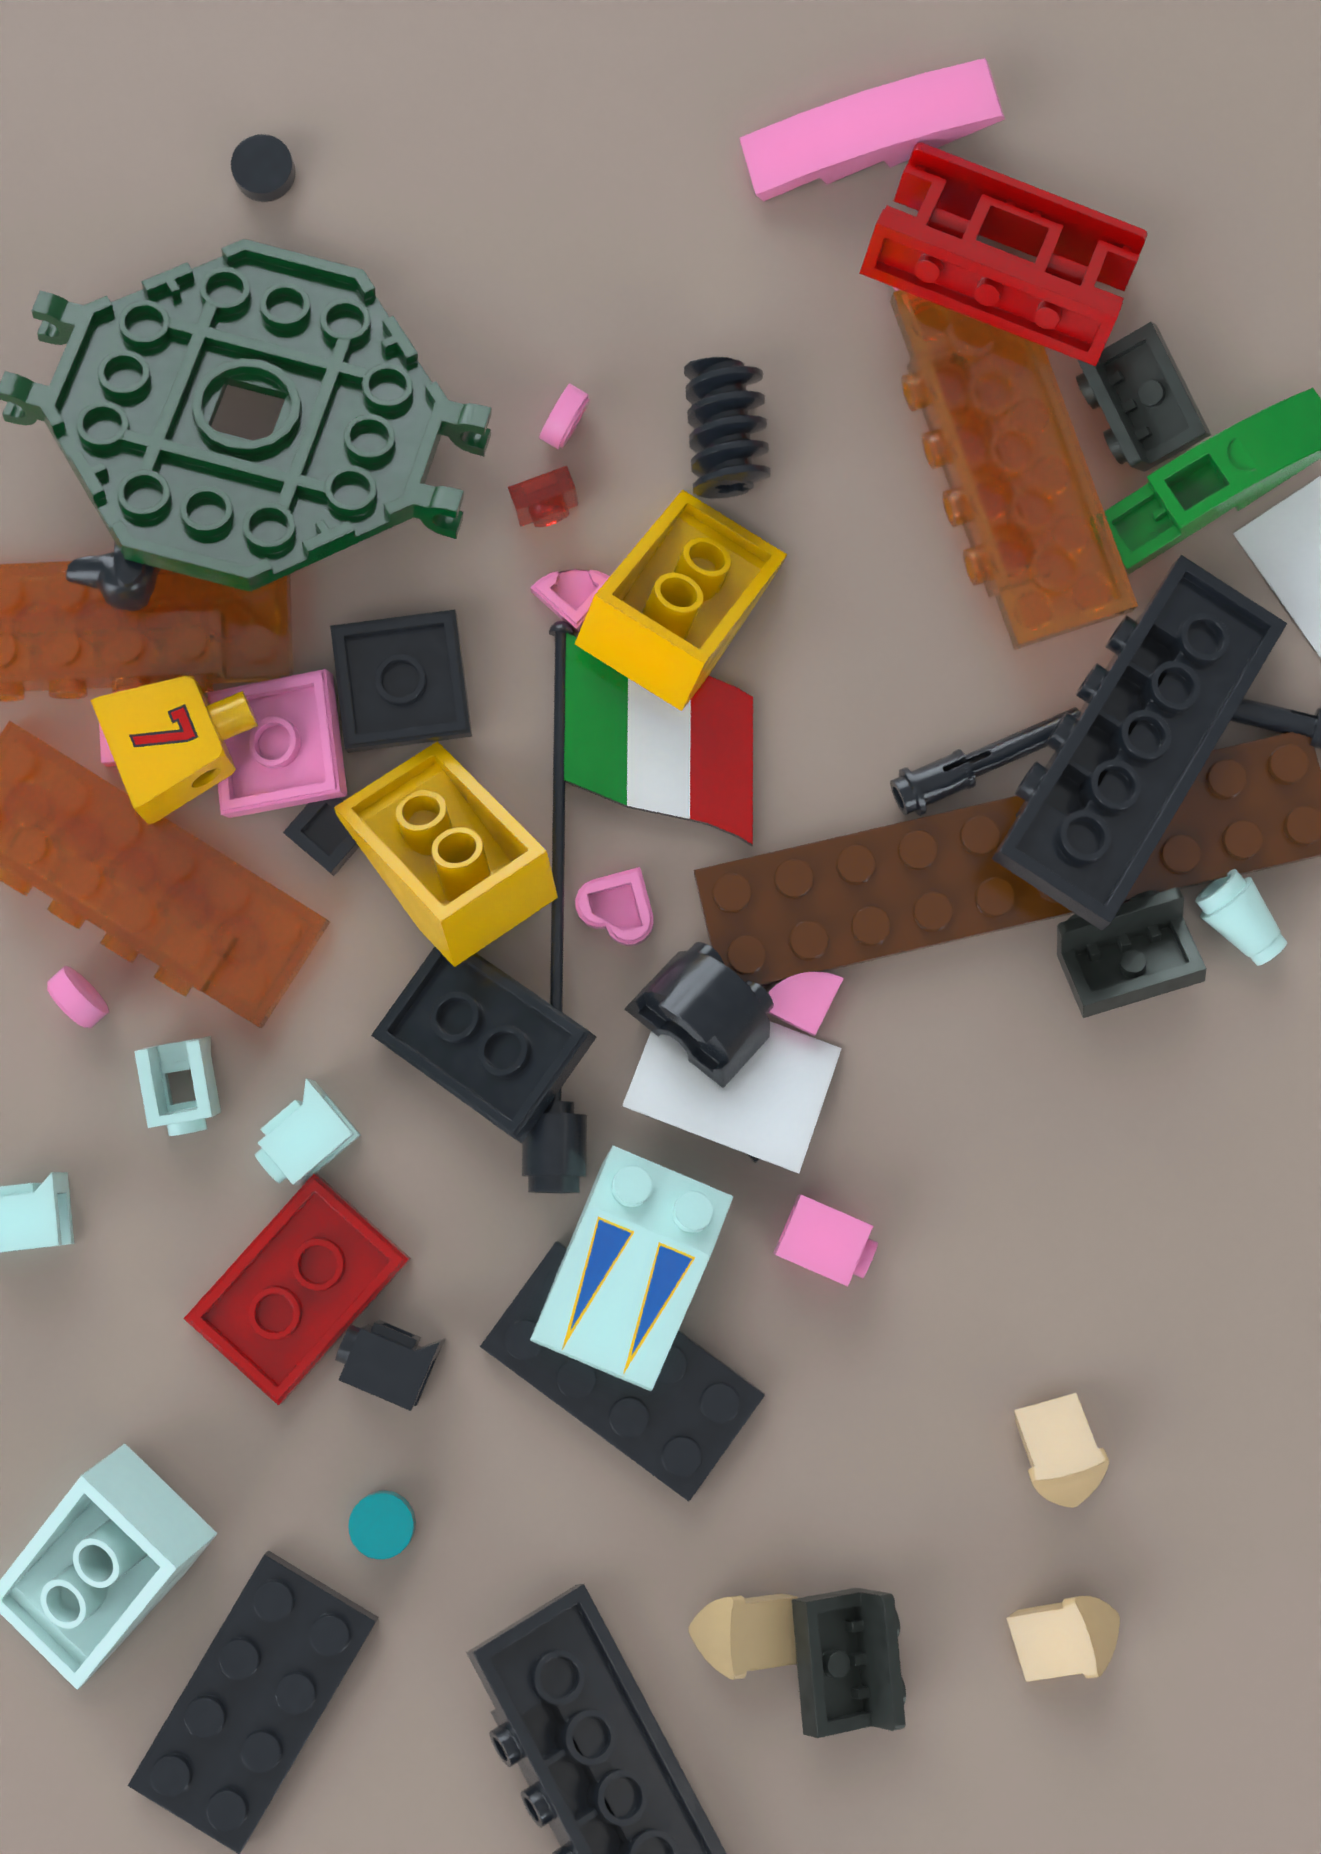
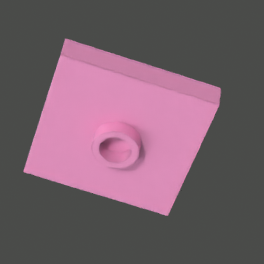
(293, 750)

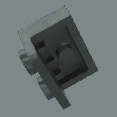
(1142, 400)
(1134, 957)
(848, 1662)

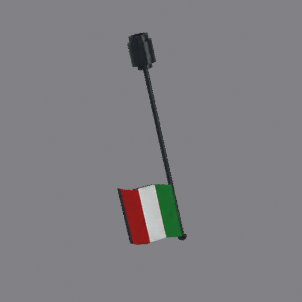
(649, 759)

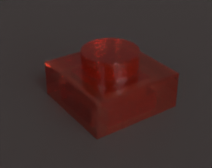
(544, 498)

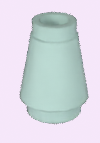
(1241, 916)

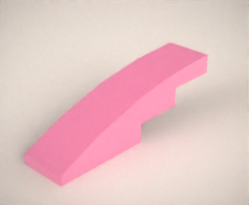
(872, 128)

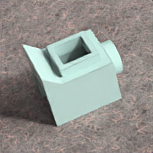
(153, 1070)
(304, 1137)
(36, 1214)

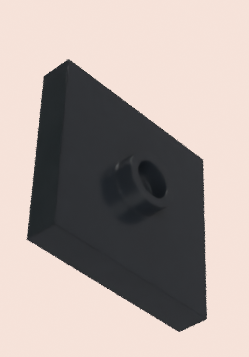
(401, 681)

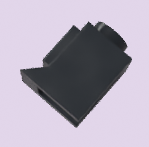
(387, 1362)

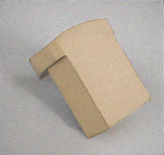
(1061, 1450)
(746, 1634)
(1065, 1638)

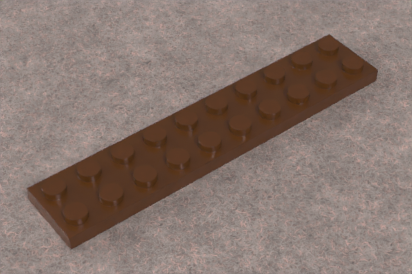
(937, 878)

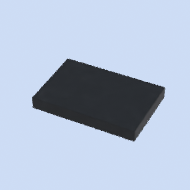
(485, 1039)

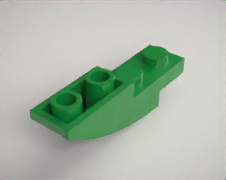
(1216, 477)

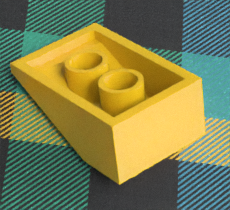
(679, 599)
(449, 852)

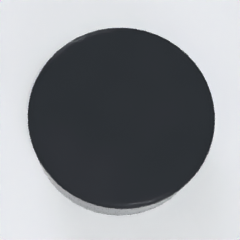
(263, 168)

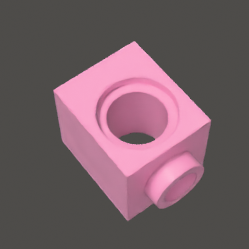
(826, 1241)

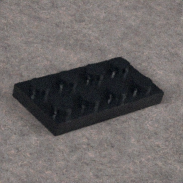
(669, 1431)
(253, 1702)

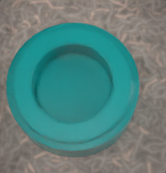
(382, 1524)

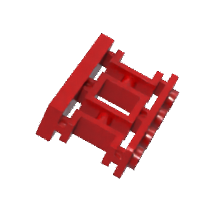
(1039, 301)

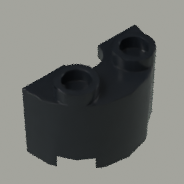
(706, 1011)

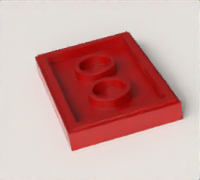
(297, 1288)

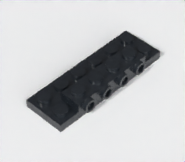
(1136, 741)
(586, 1737)

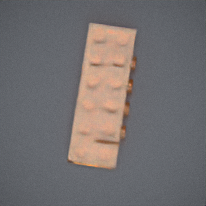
(1011, 473)
(73, 641)
(146, 883)

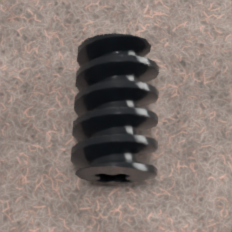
(724, 426)

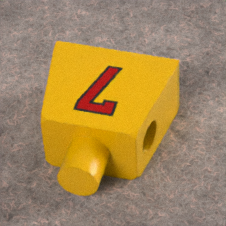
(170, 741)

